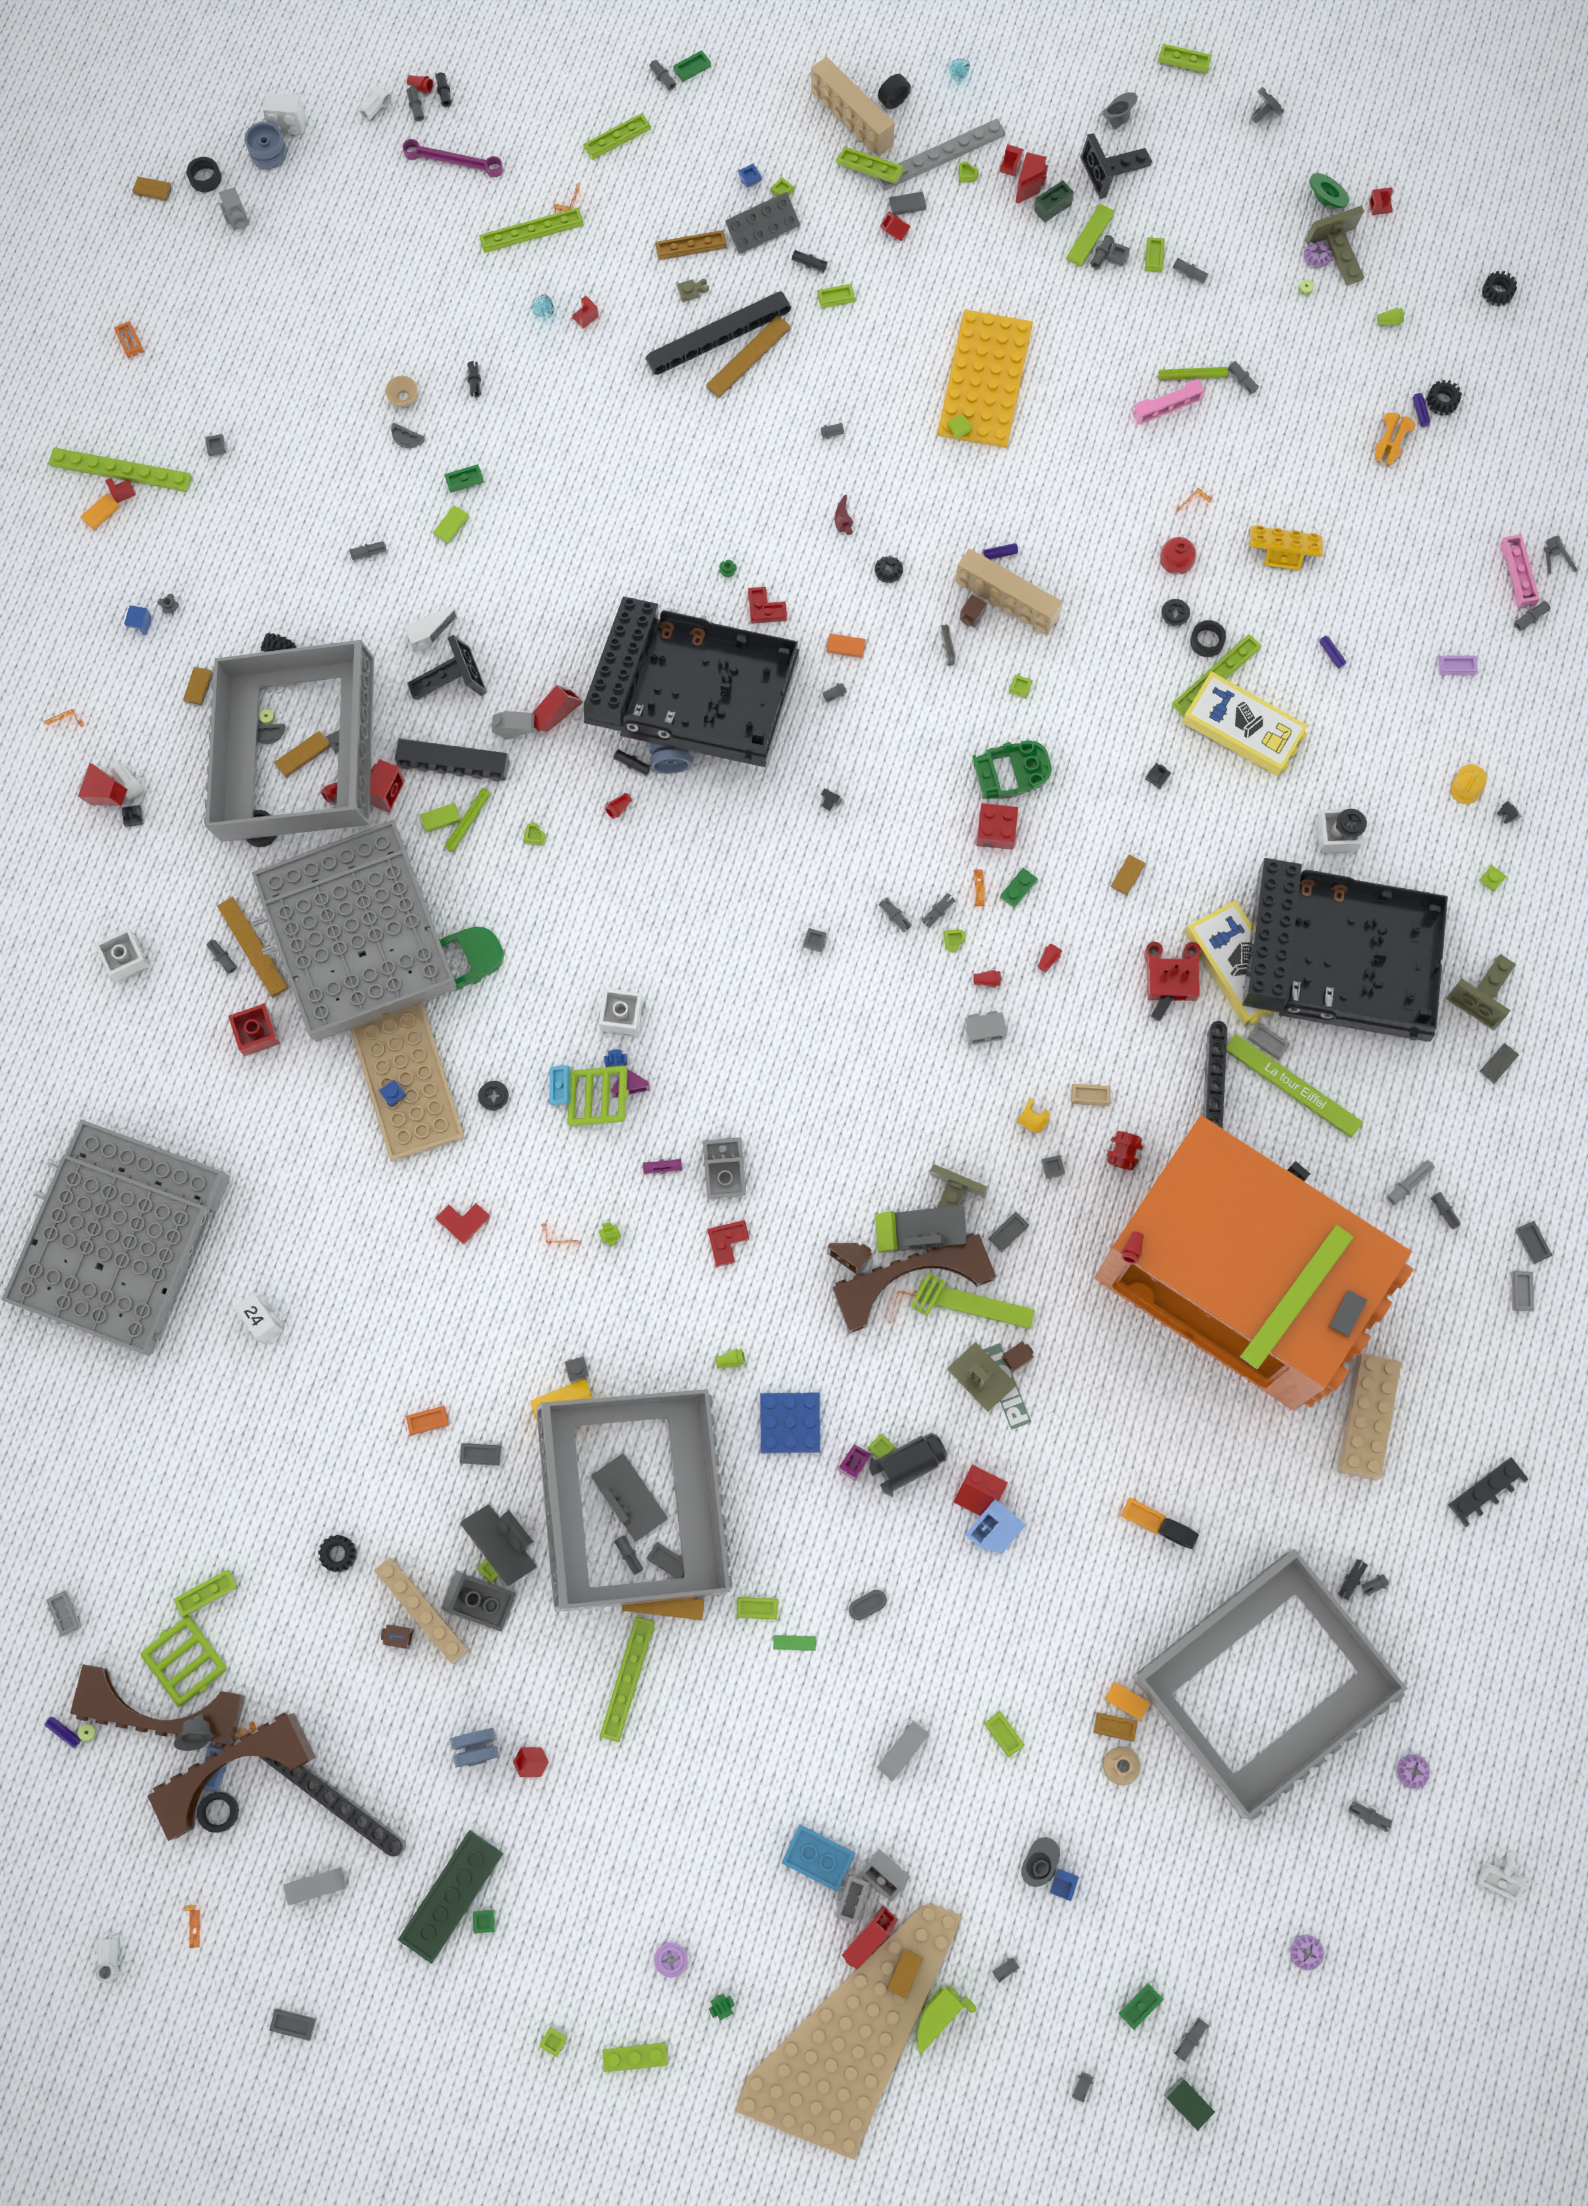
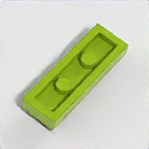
(1184, 58)
(205, 1593)
(635, 2057)

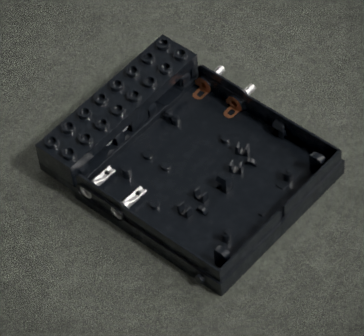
(667, 680)
(1318, 945)

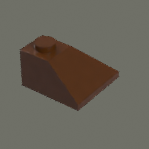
(850, 1255)

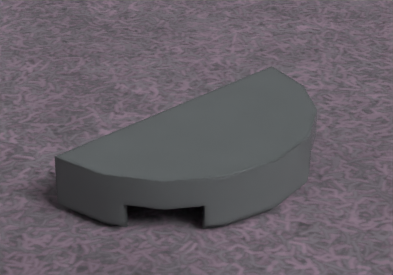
(405, 437)
(270, 733)

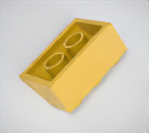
(574, 1391)

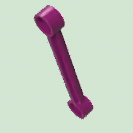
(452, 158)

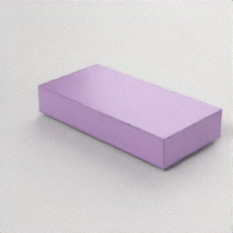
(1457, 665)

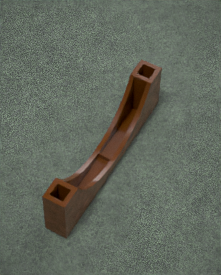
(858, 1295)
(98, 1699)
(178, 1800)

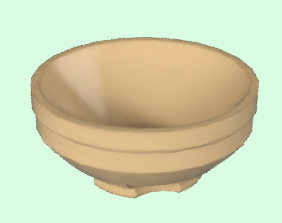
(400, 385)
(1110, 1765)

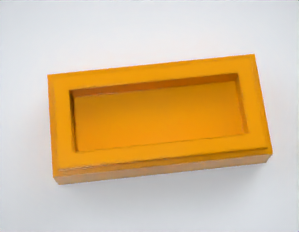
(100, 511)
(1142, 1515)
(1127, 1701)

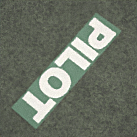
(1012, 1403)

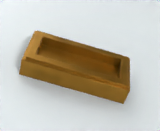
(152, 188)
(197, 686)
(1128, 875)
(1115, 1727)
(905, 1973)

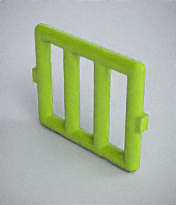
(604, 1118)
(209, 1653)

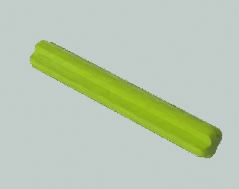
(1192, 373)
(467, 819)

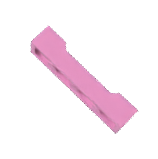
(1151, 409)
(1520, 571)

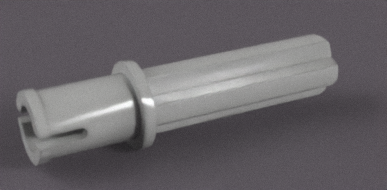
(1410, 1182)

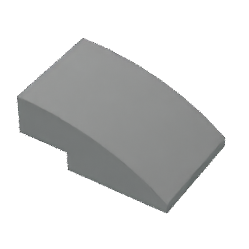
(724, 1167)

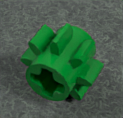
(721, 2006)

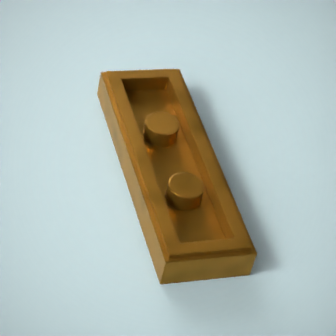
(302, 754)

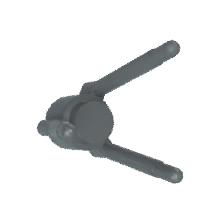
(1556, 547)

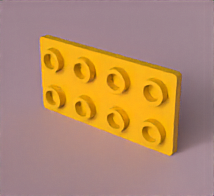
(1285, 547)

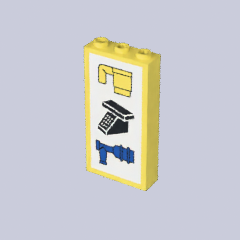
(1245, 724)
(1224, 950)

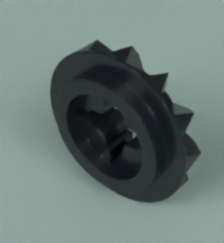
(886, 575)
(1182, 608)
(1355, 816)
(486, 1091)

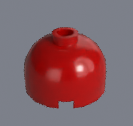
(1178, 555)

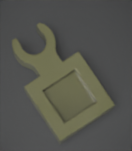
(690, 290)

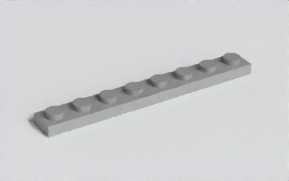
(947, 151)

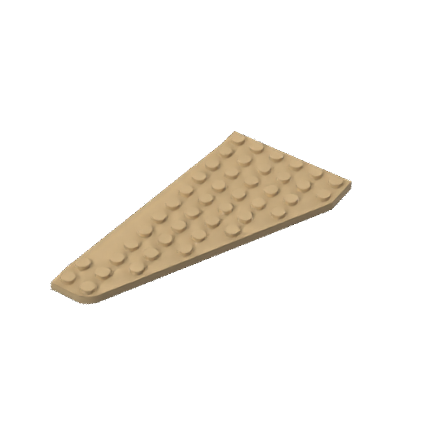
(840, 2058)

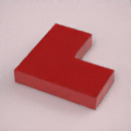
(761, 610)
(463, 1227)
(722, 1238)

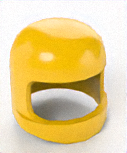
(1033, 1121)

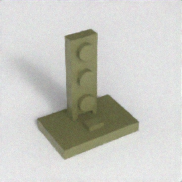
(1333, 230)
(1479, 1001)
(951, 1195)
(981, 1377)

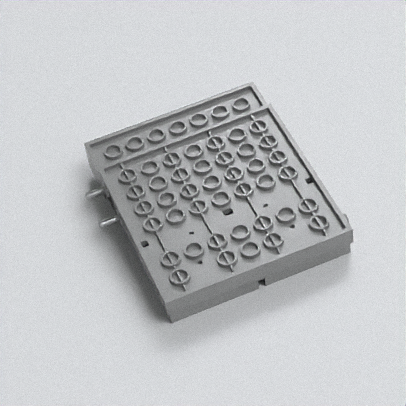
(346, 903)
(133, 1214)

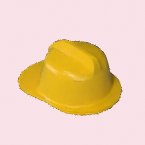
(1468, 784)

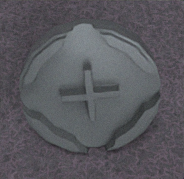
(1268, 104)

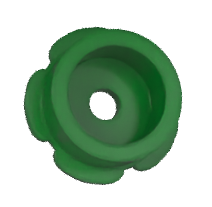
(727, 572)

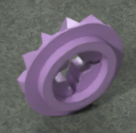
(1312, 258)
(1405, 1776)
(1297, 1955)
(665, 1968)

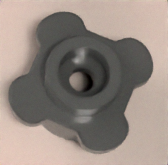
(168, 608)

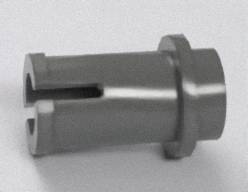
(832, 430)
(831, 694)
(1375, 1584)
(1006, 1969)
(1082, 2086)

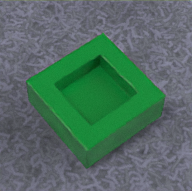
(484, 1921)

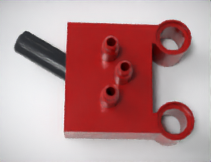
(1172, 978)

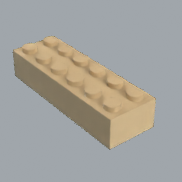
(852, 106)
(1008, 591)
(1369, 1417)

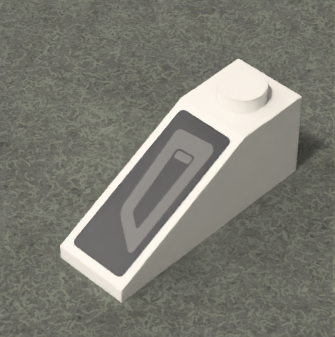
(427, 629)

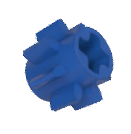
(615, 1058)

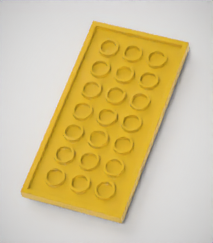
(986, 376)

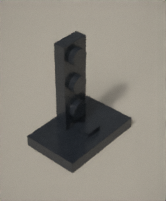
(1103, 169)
(460, 665)

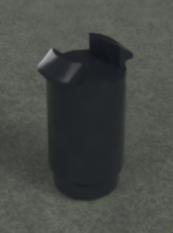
(909, 1462)

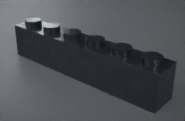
(452, 759)

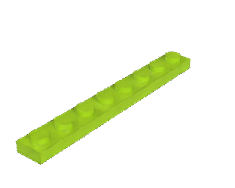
(120, 469)

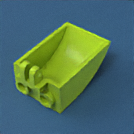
(938, 2014)

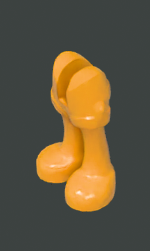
(1393, 448)

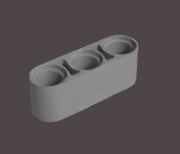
(903, 1750)
(314, 1886)

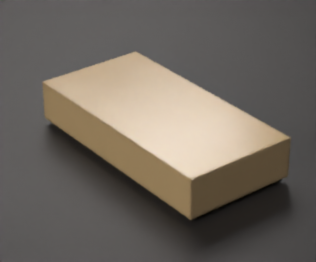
(1090, 1094)

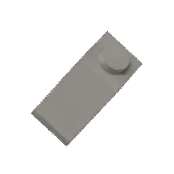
(512, 724)

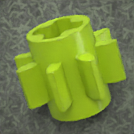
(609, 1233)

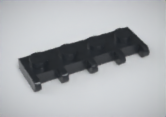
(1486, 1489)

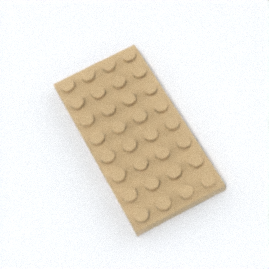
(405, 1051)

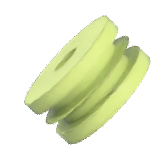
(1306, 287)
(266, 717)
(86, 1737)

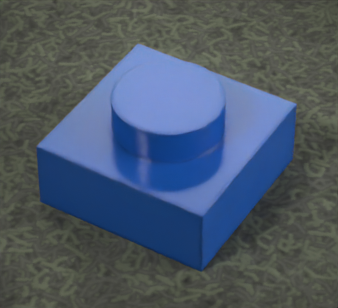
(749, 175)
(392, 1093)

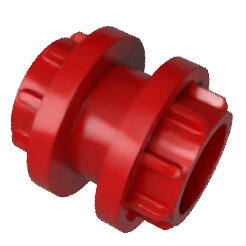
(1125, 1150)

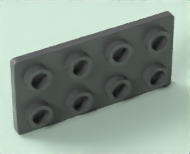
(762, 222)
(931, 1228)
(629, 1497)
(501, 1542)

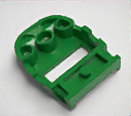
(1029, 763)
(481, 950)

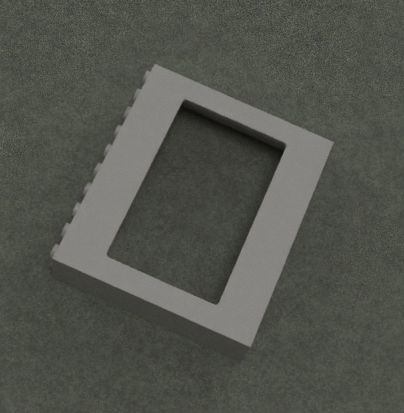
(235, 736)
(695, 1490)
(1315, 1734)

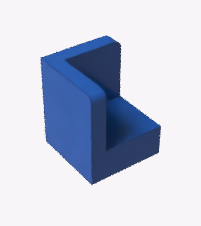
(138, 618)
(1064, 1884)

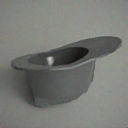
(1120, 109)
(194, 1734)
(1041, 1862)

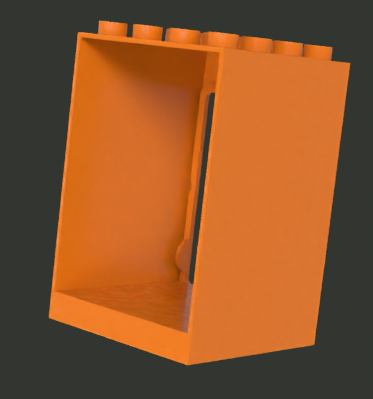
(1225, 1248)

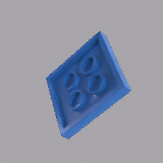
(790, 1422)

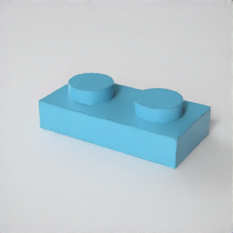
(559, 1085)

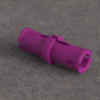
(662, 1166)

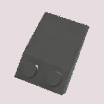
(478, 1601)

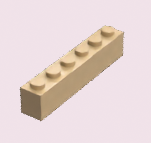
(421, 1610)

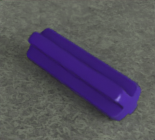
(1421, 409)
(1000, 551)
(1332, 651)
(62, 1732)

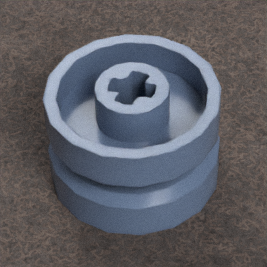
(265, 145)
(668, 759)
(475, 1752)

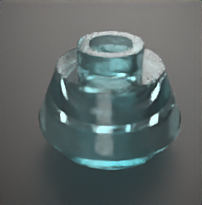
(959, 69)
(543, 306)

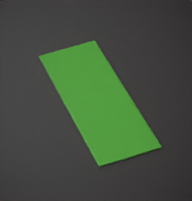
(788, 1642)

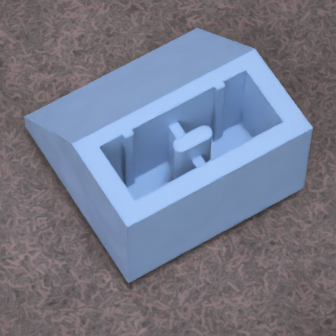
(995, 1528)

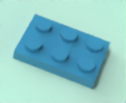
(818, 1857)

